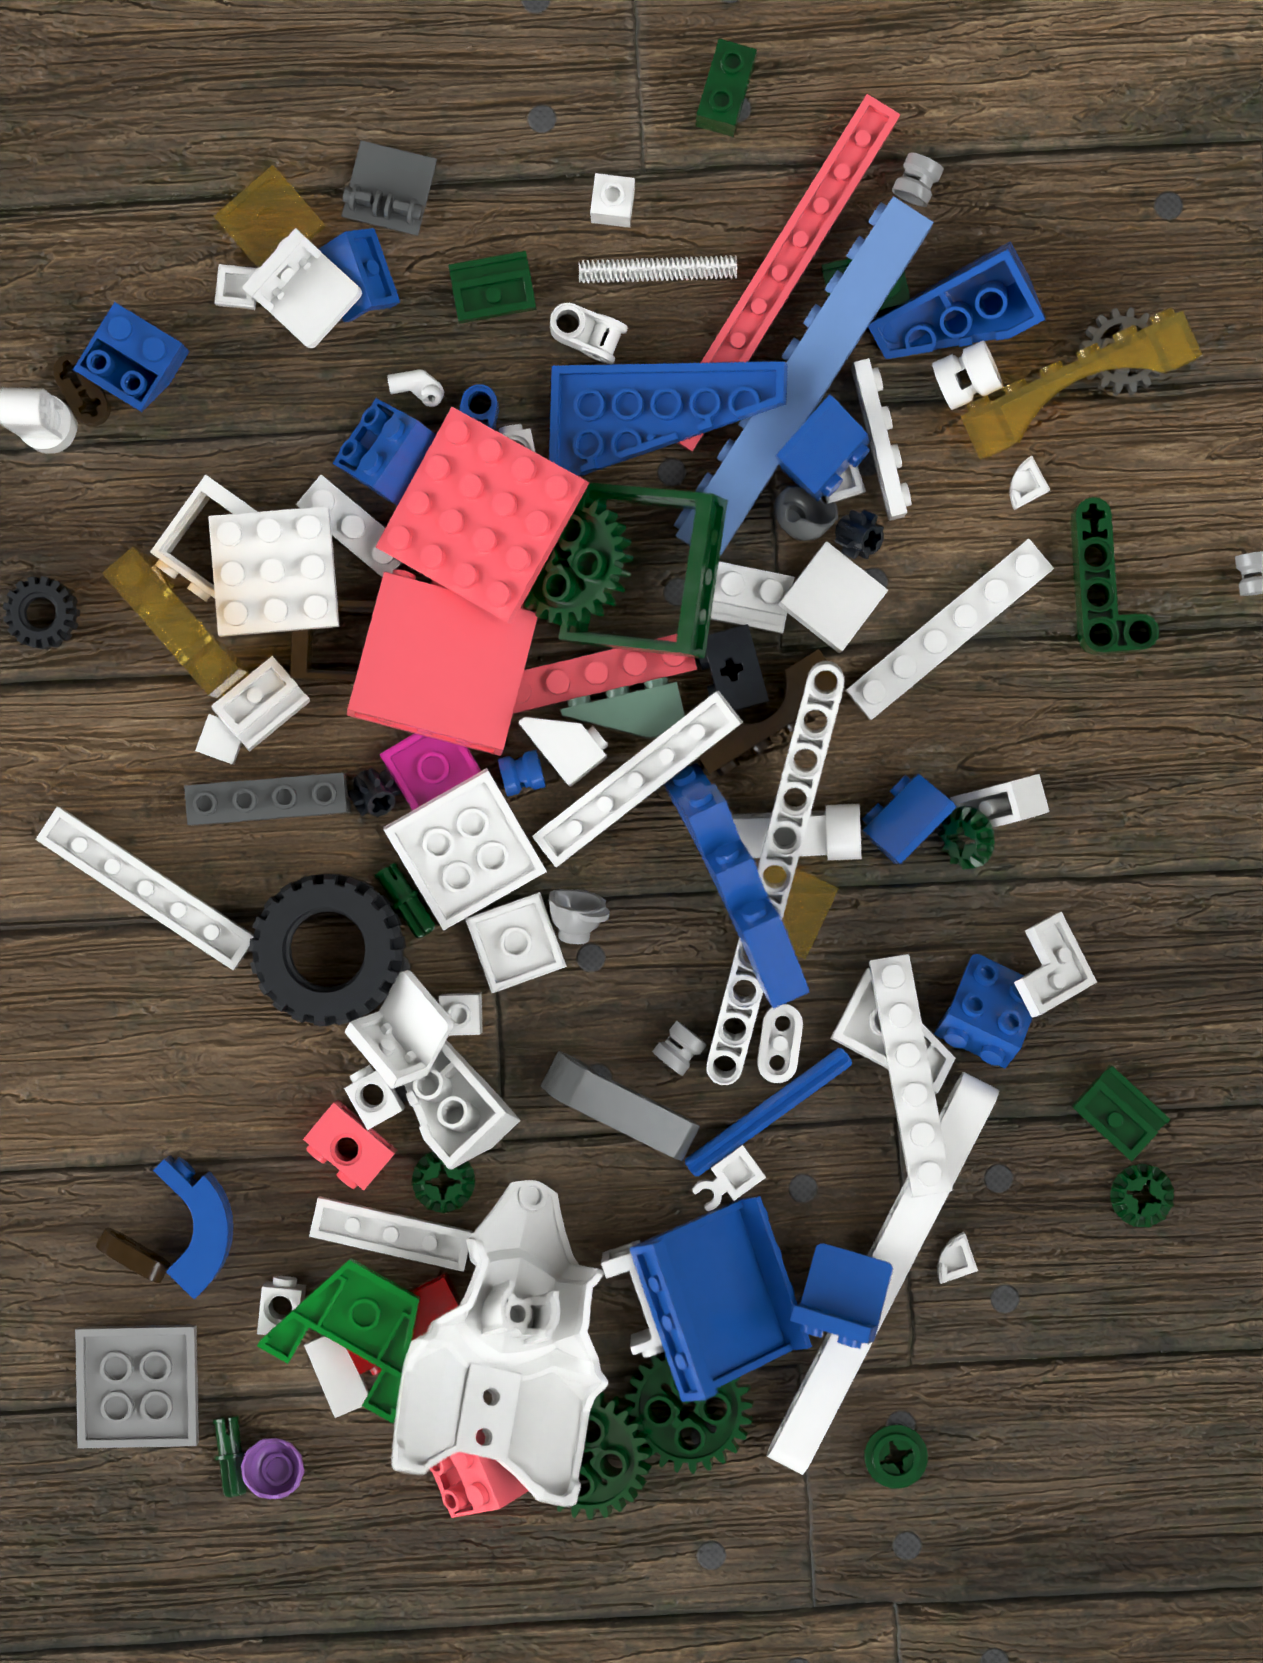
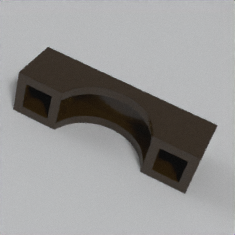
(757, 736)

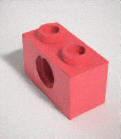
(372, 1148)

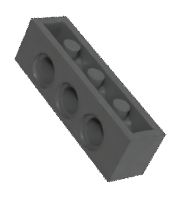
(267, 799)

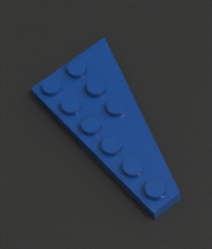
(633, 409)

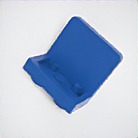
(986, 1013)
(843, 1295)

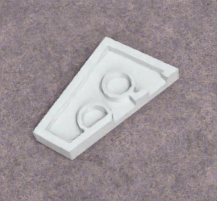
(861, 1032)

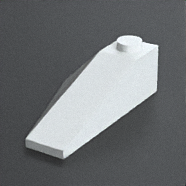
(458, 1109)

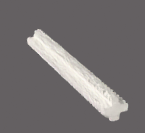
(658, 269)

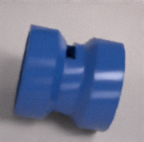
(521, 773)

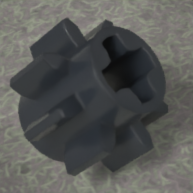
(859, 534)
(374, 792)

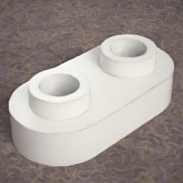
(781, 1043)

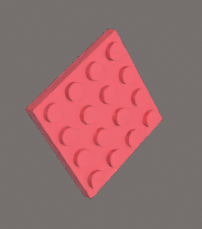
(482, 515)

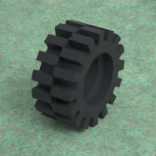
(19, 602)

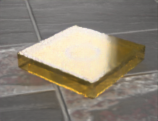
(266, 215)
(805, 908)

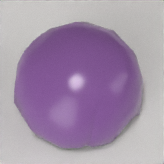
(272, 1468)

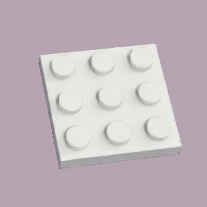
(273, 571)
(464, 849)

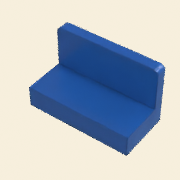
(363, 261)

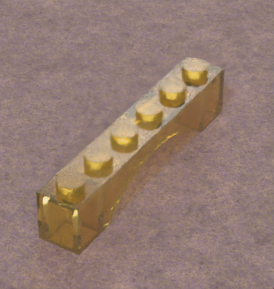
(1159, 347)

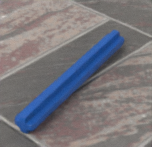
(768, 1112)

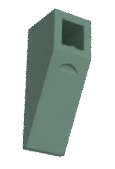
(637, 713)

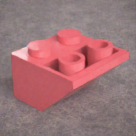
(475, 1483)

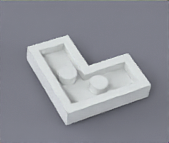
(1062, 970)

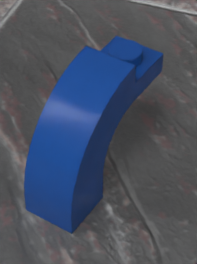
(211, 1223)

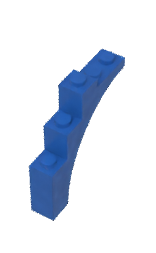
(738, 884)

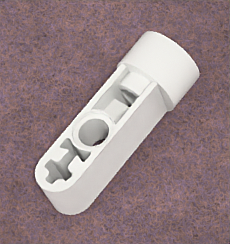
(38, 418)
(827, 832)

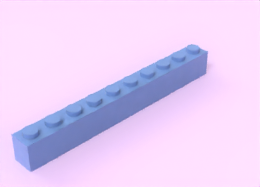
(814, 361)

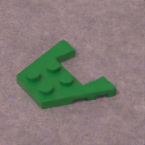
(361, 1315)

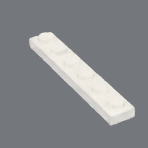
(949, 629)
(637, 778)
(145, 888)
(910, 1076)

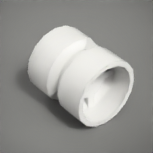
(980, 369)

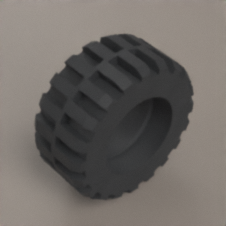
(274, 959)

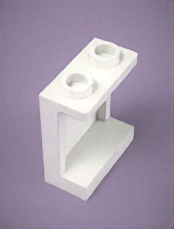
(620, 1261)

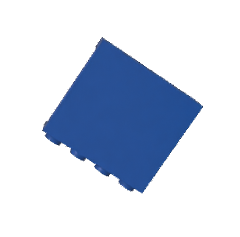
(719, 1296)

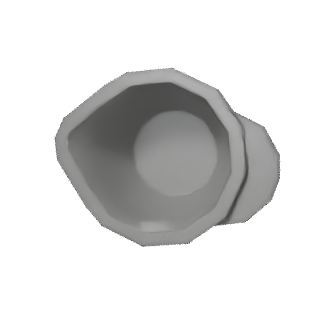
(576, 914)

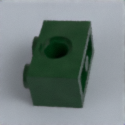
(726, 87)

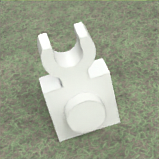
(734, 1175)

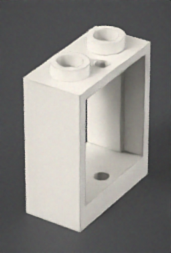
(172, 566)

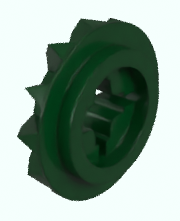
(974, 825)
(1133, 1179)
(430, 1195)
(913, 1462)

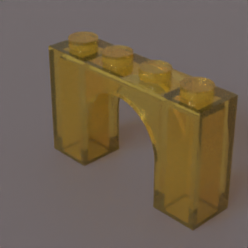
(173, 623)

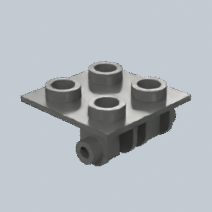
(389, 188)

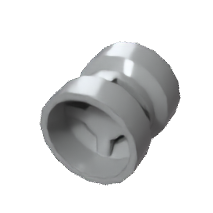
(917, 179)
(1250, 565)
(672, 1054)

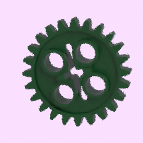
(598, 541)
(666, 1432)
(617, 1438)

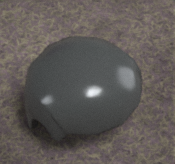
(802, 515)

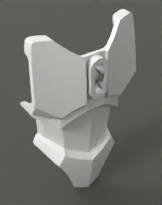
(518, 1339)

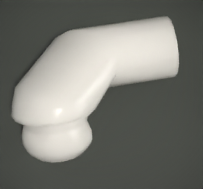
(419, 383)

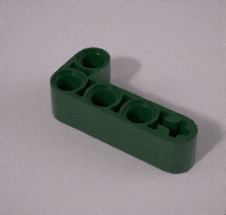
(1105, 578)

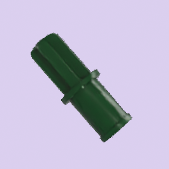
(405, 900)
(230, 1456)

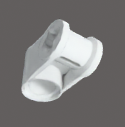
(589, 333)

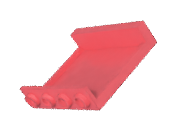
(440, 665)

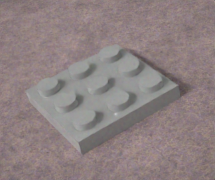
(137, 1386)

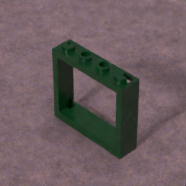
(700, 573)

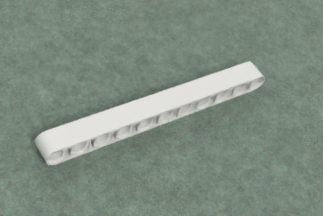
(777, 854)
(895, 1243)

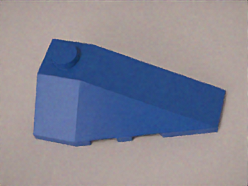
(974, 304)

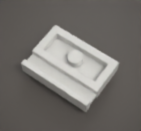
(750, 597)
(260, 703)

